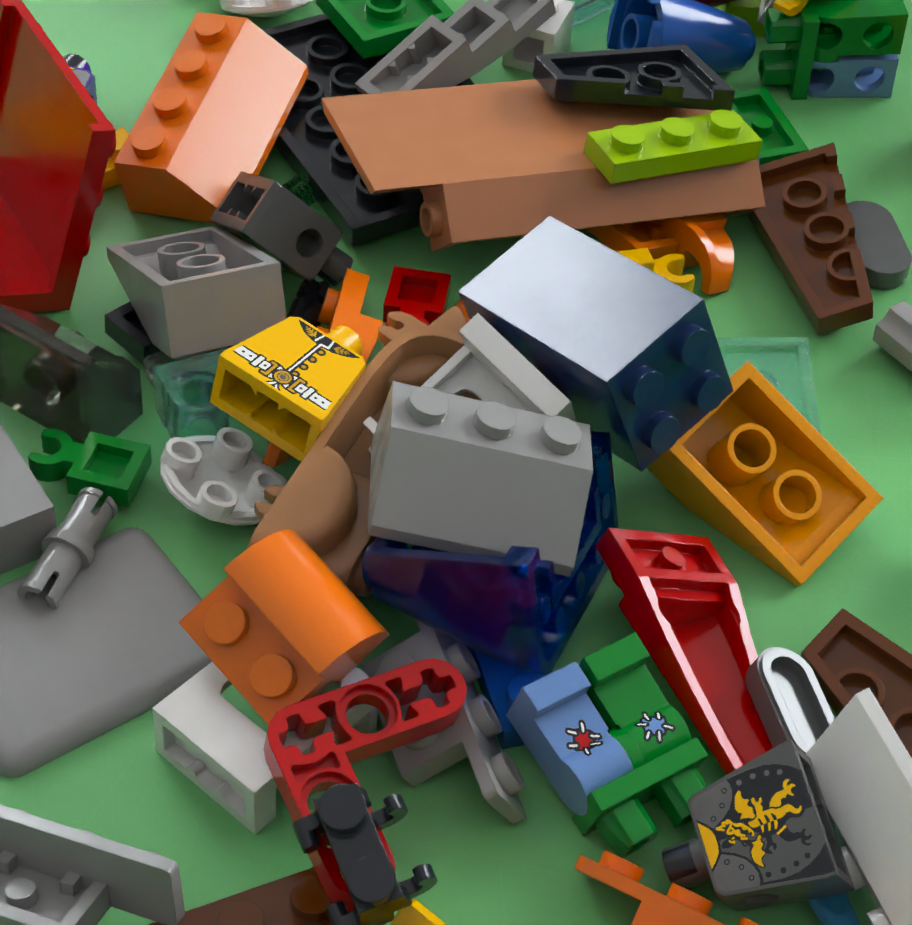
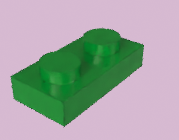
(769, 123)

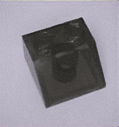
(65, 378)

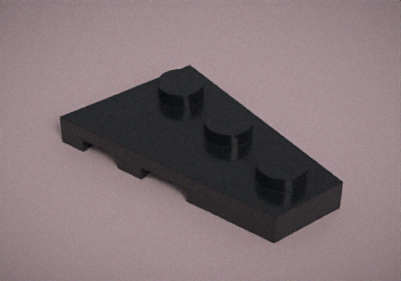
(634, 76)

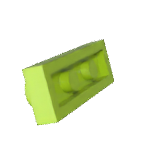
(672, 146)

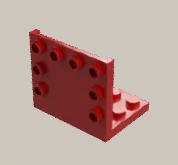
(50, 166)

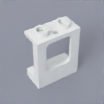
(495, 373)
(225, 749)

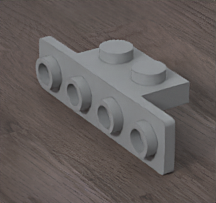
(470, 734)
(75, 876)

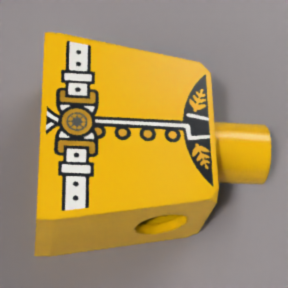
(288, 381)

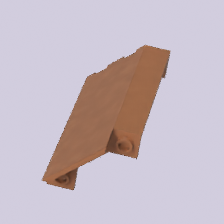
(512, 155)

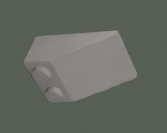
(199, 289)

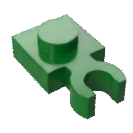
(100, 463)

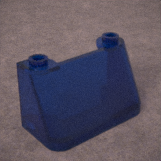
(500, 604)

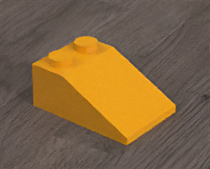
(767, 479)

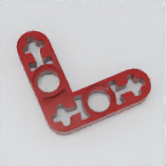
(330, 764)

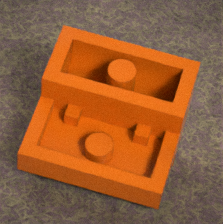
(282, 624)

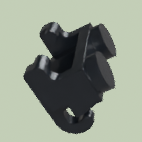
(360, 854)

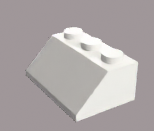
(869, 801)

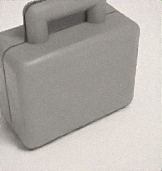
(95, 658)

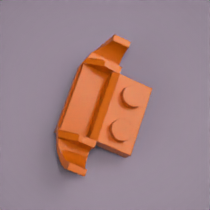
(696, 238)

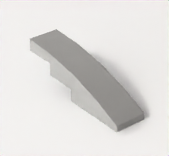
(457, 49)

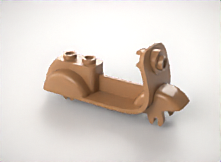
(331, 486)

